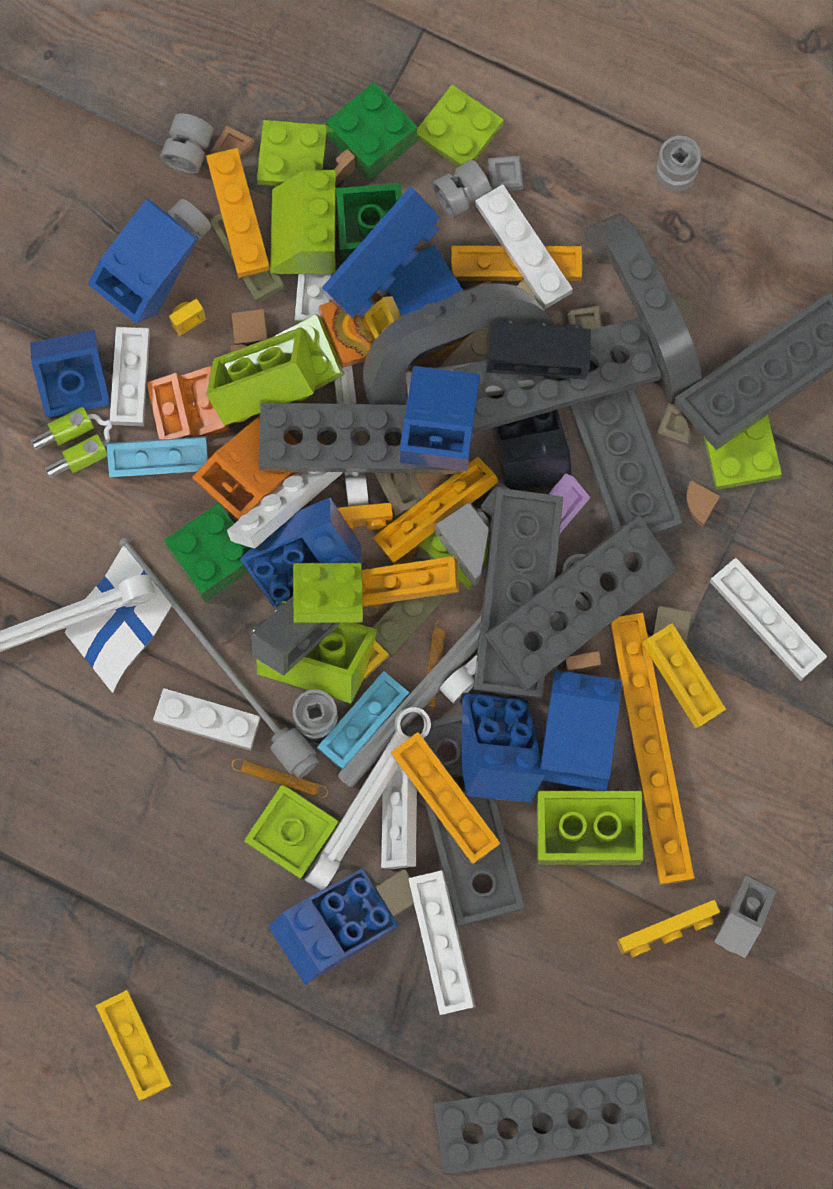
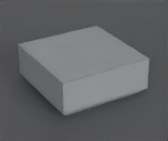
(505, 172)

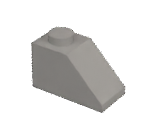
(465, 537)
(745, 916)

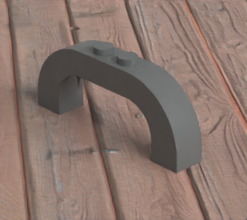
(437, 325)
(674, 349)

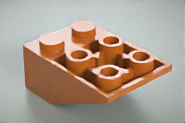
(234, 475)

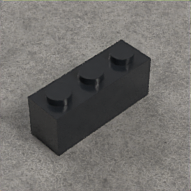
(538, 350)

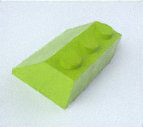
(304, 224)
(261, 373)
(333, 665)
(589, 828)

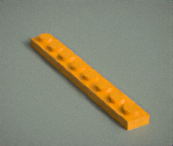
(651, 750)

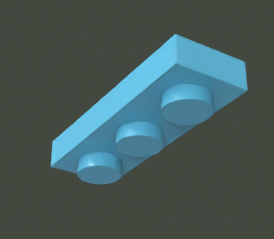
(157, 456)
(363, 720)

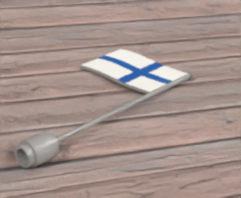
(119, 636)

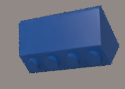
(381, 254)

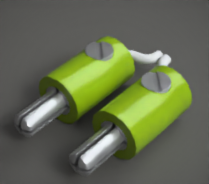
(68, 428)

